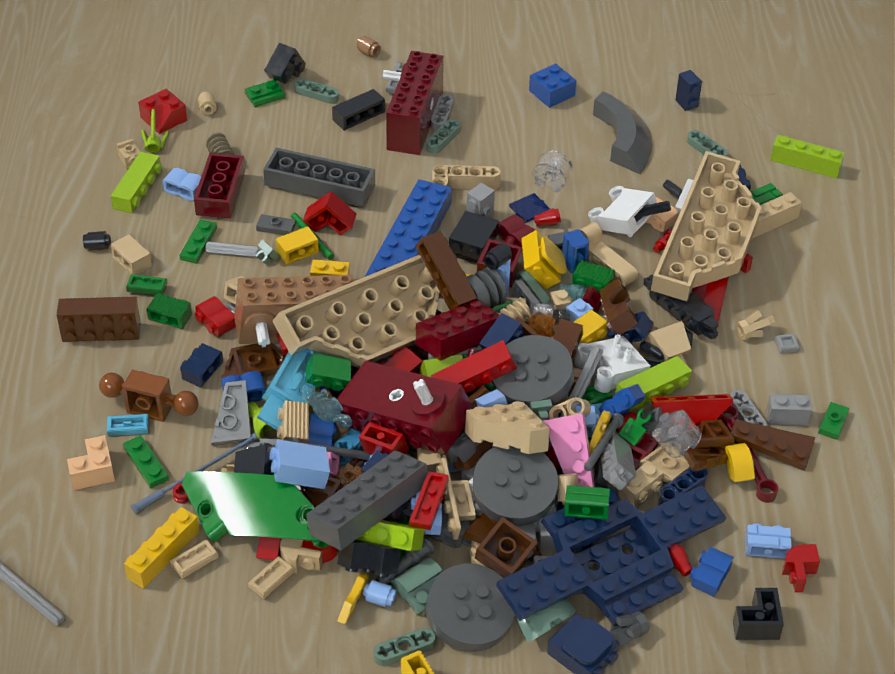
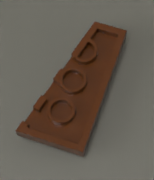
(774, 442)

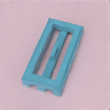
(128, 426)

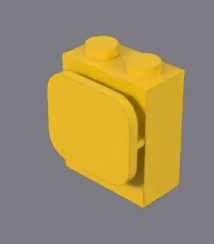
(543, 259)

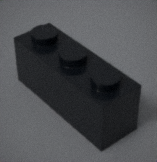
(358, 109)

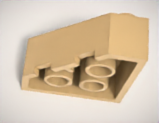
(508, 426)

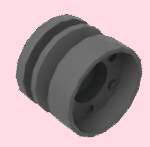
(488, 287)

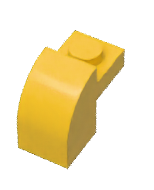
(739, 462)

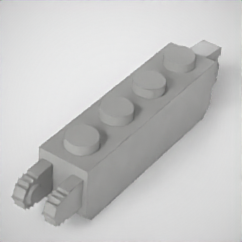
(618, 462)

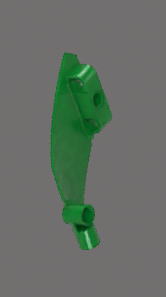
(248, 506)

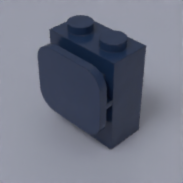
(583, 646)

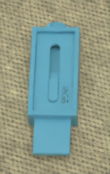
(285, 386)

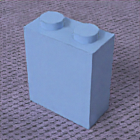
(300, 464)

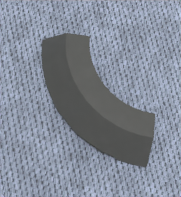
(632, 135)

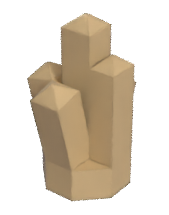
(748, 326)

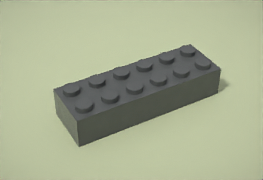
(319, 176)
(367, 500)

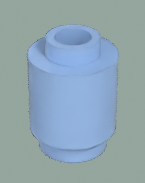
(379, 594)

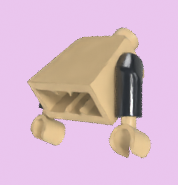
(667, 342)

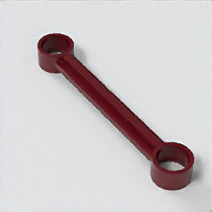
(760, 477)

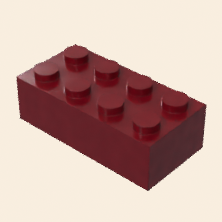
(219, 185)
(455, 329)

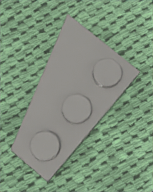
(233, 416)

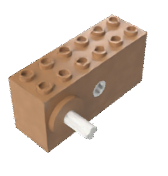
(264, 297)

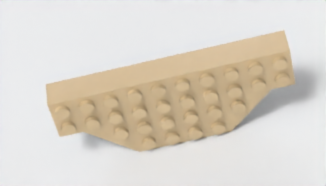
(710, 230)
(365, 316)

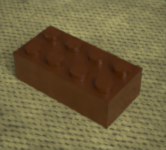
(98, 319)

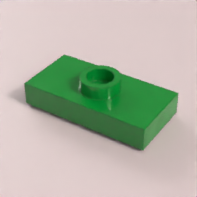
(146, 284)
(833, 420)

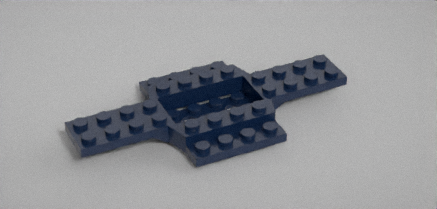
(623, 580)

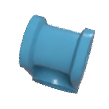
(349, 441)

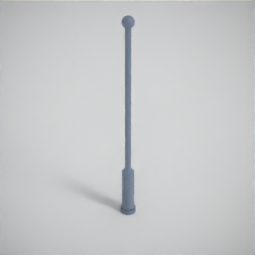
(161, 493)

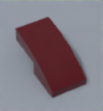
(643, 448)

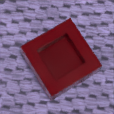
(592, 297)

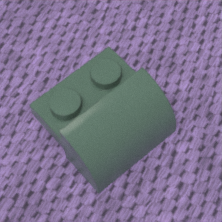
(416, 583)

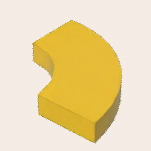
(600, 428)
(354, 596)

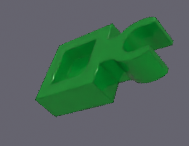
(634, 429)

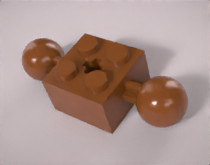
(148, 395)

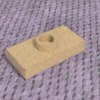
(194, 559)
(271, 577)

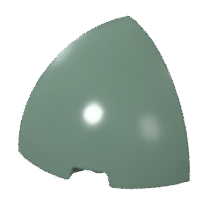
(546, 619)

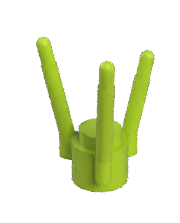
(153, 143)

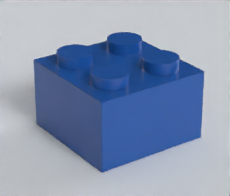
(552, 85)

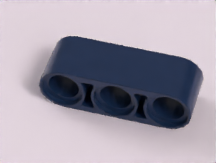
(682, 484)

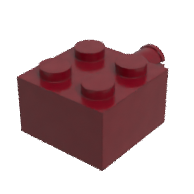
(515, 262)

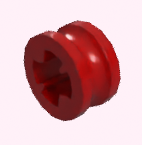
(182, 499)

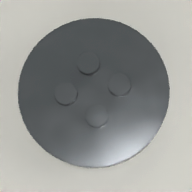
(541, 372)
(515, 485)
(468, 608)

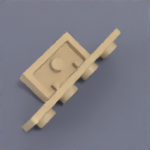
(457, 501)

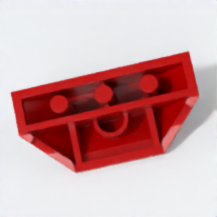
(696, 406)

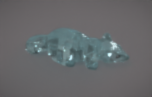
(324, 407)

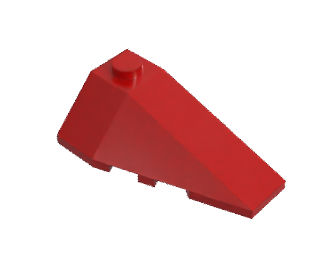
(713, 295)

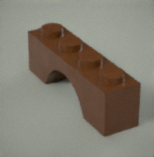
(617, 312)

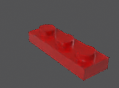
(429, 500)

